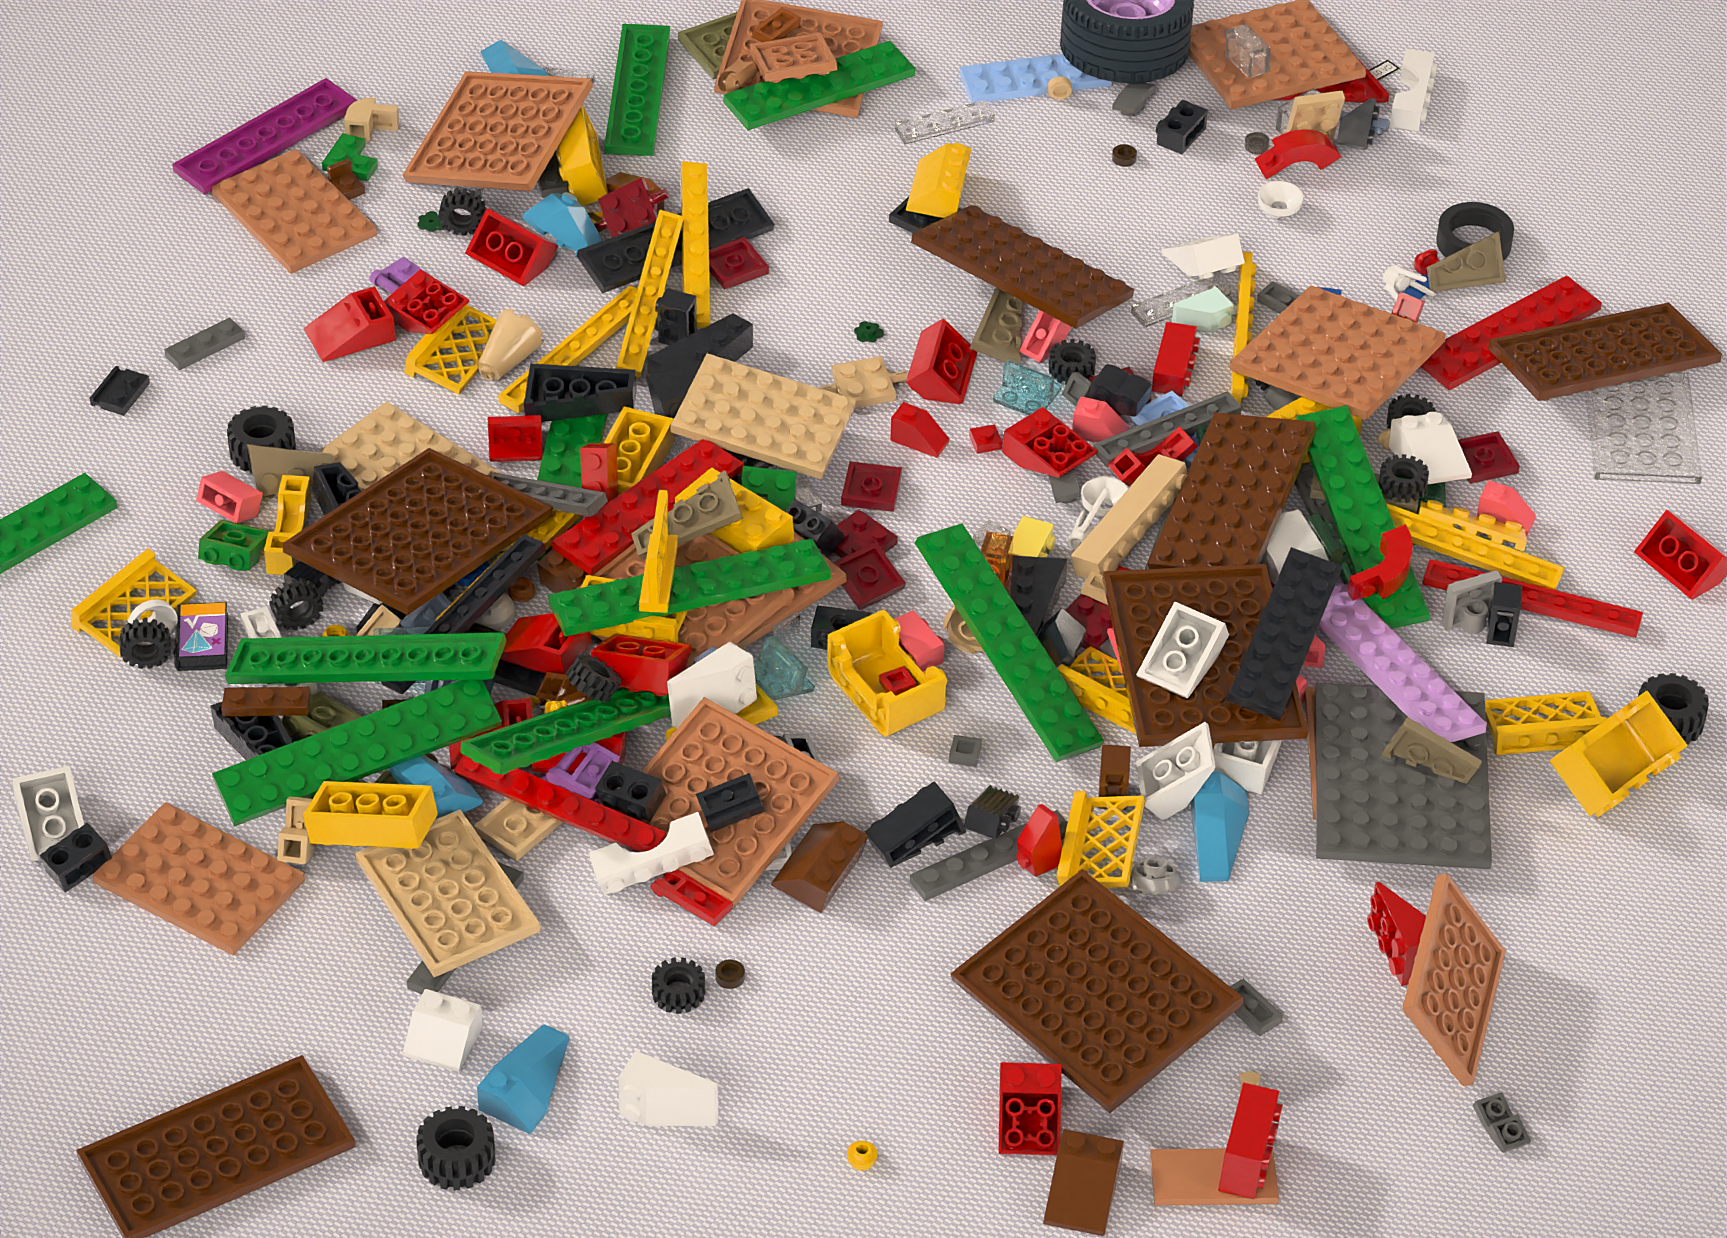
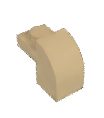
(367, 115)
(294, 839)

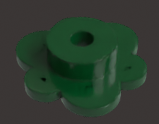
(429, 222)
(868, 332)

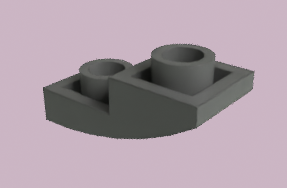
(1133, 98)
(1065, 488)
(1501, 1125)

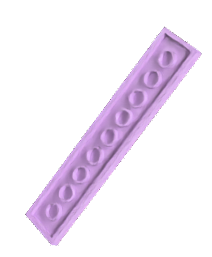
(1397, 668)

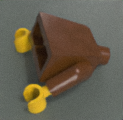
(557, 693)

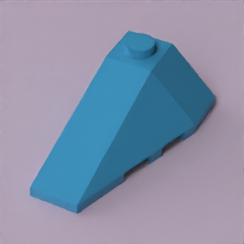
(1218, 825)

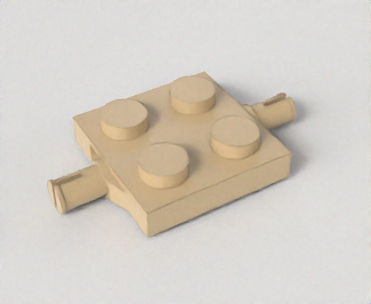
(865, 381)

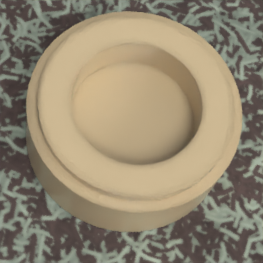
(1059, 88)

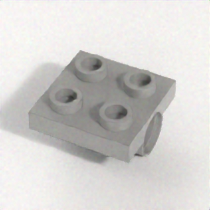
(1469, 602)

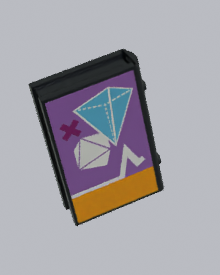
(201, 636)

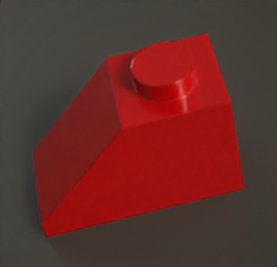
(917, 430)
(1040, 842)

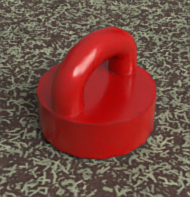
(1424, 260)

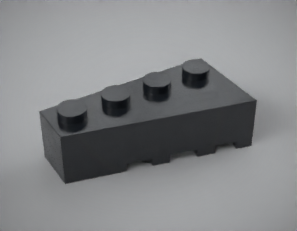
(727, 337)
(577, 391)
(333, 486)
(1037, 587)
(250, 734)

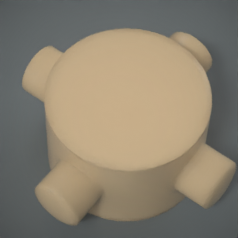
(1384, 439)
(1249, 1077)

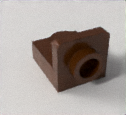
(344, 180)

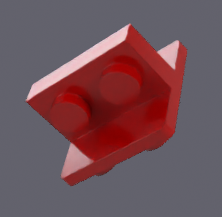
(515, 438)

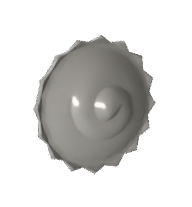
(1155, 877)

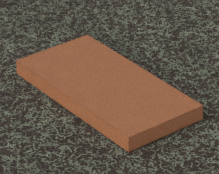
(1194, 1179)

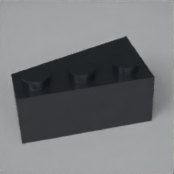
(915, 824)

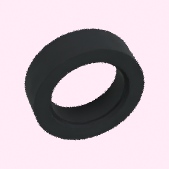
(1477, 215)

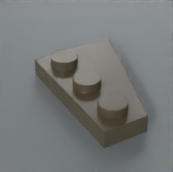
(1469, 267)
(272, 462)
(1427, 748)

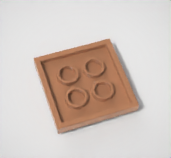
(793, 57)

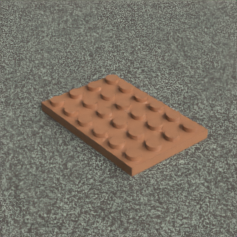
(293, 211)
(199, 878)
(1454, 980)

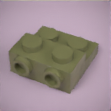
(322, 715)

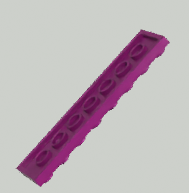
(264, 135)

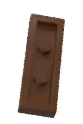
(266, 701)

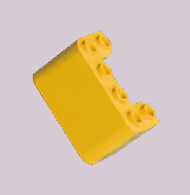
(872, 648)
(1619, 755)

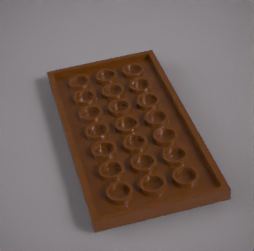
(1023, 266)
(1604, 351)
(1233, 492)
(215, 1149)

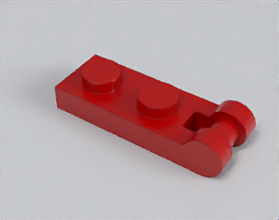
(692, 896)

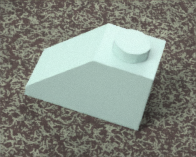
(1205, 310)

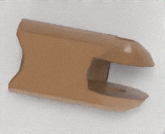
(736, 75)

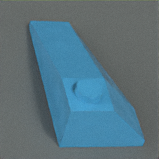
(505, 59)
(564, 220)
(448, 789)
(522, 1082)

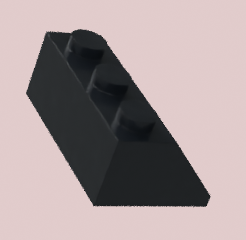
(670, 387)

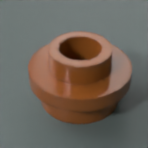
(522, 590)

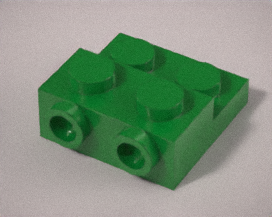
(232, 545)

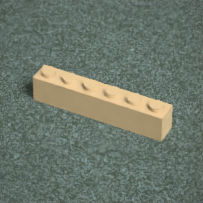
(1130, 517)

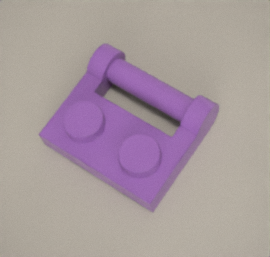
(398, 272)
(587, 773)

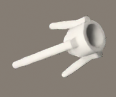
(1398, 279)
(1081, 532)

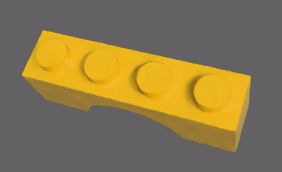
(292, 515)

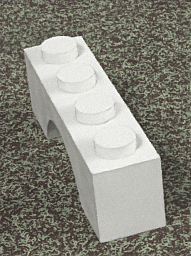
(1409, 106)
(684, 844)

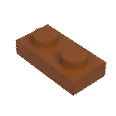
(776, 26)

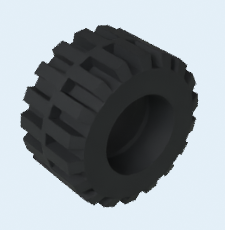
(258, 427)
(1681, 702)
(450, 1129)

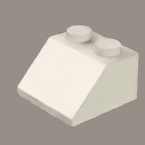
(443, 1030)

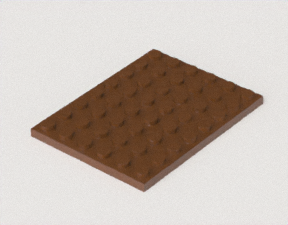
(417, 530)
(1229, 594)
(1097, 990)

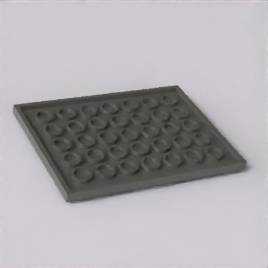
(1385, 808)

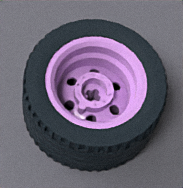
(1126, 37)

